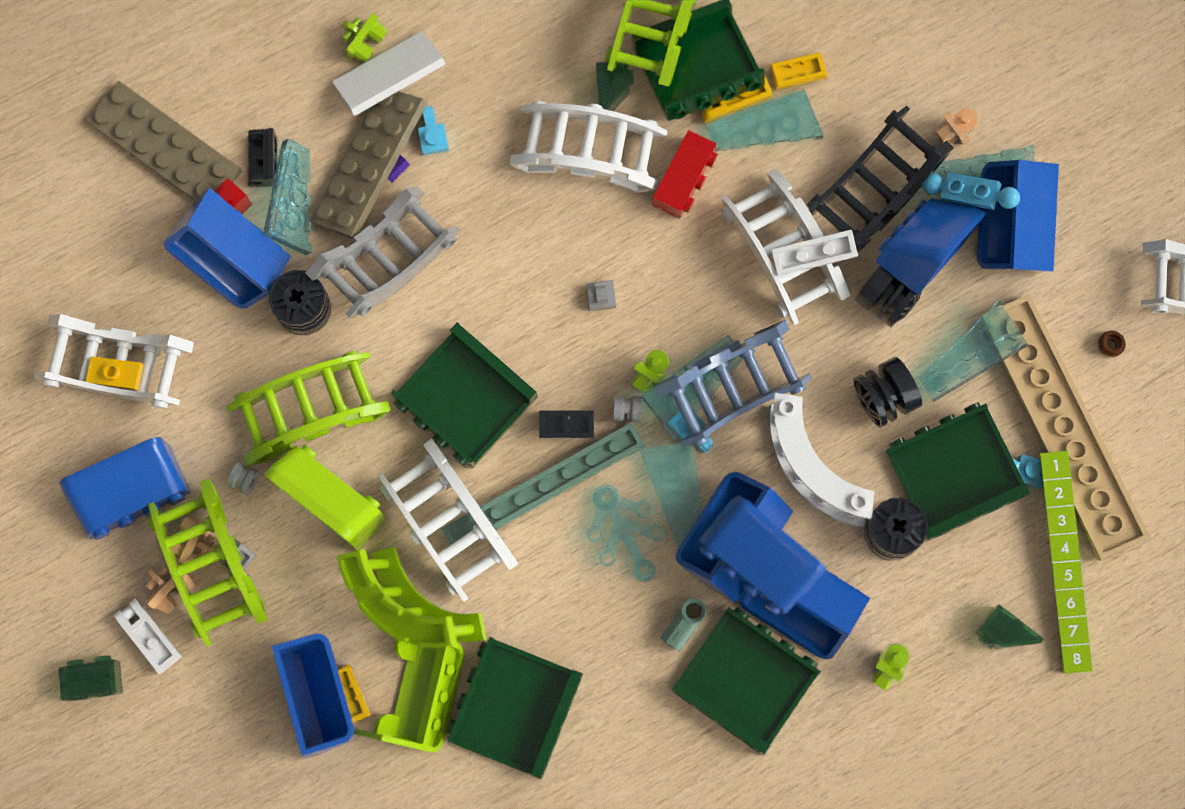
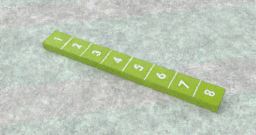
(1066, 562)

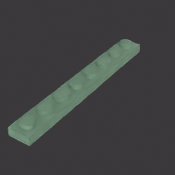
(552, 482)

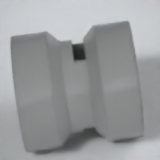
(627, 409)

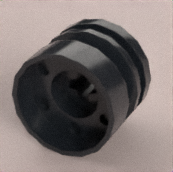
(889, 293)
(303, 317)
(890, 390)
(891, 544)

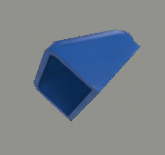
(1025, 234)
(927, 241)
(226, 250)
(123, 486)
(731, 486)
(760, 555)
(819, 618)
(314, 694)

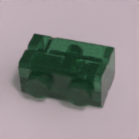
(90, 680)

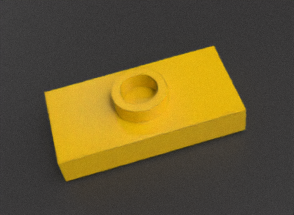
(798, 71)
(114, 373)
(353, 694)

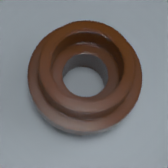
(1117, 338)

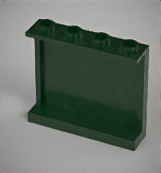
(710, 65)
(465, 397)
(957, 470)
(746, 680)
(514, 707)

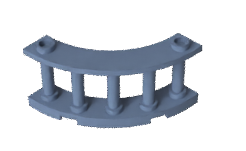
(717, 362)

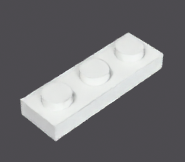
(815, 252)

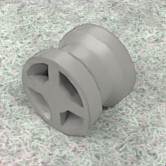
(243, 478)

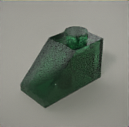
(613, 85)
(1005, 631)

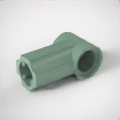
(682, 626)

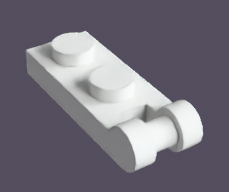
(148, 636)

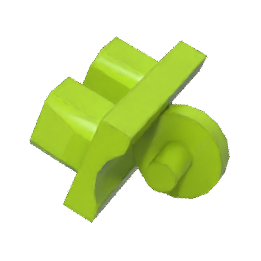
(371, 29)
(651, 370)
(890, 665)

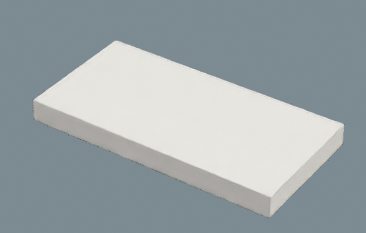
(388, 73)

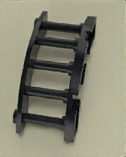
(895, 200)

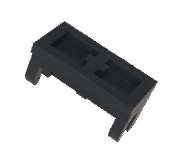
(262, 157)
(566, 424)

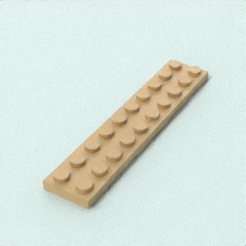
(1066, 425)

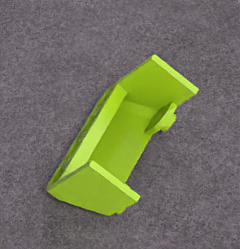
(326, 496)
(423, 699)

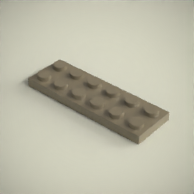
(160, 142)
(368, 164)

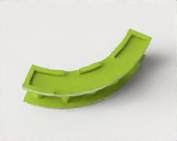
(665, 68)
(313, 427)
(227, 550)
(399, 606)

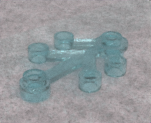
(622, 528)

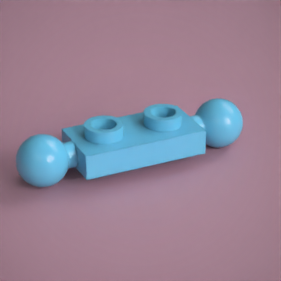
(971, 191)

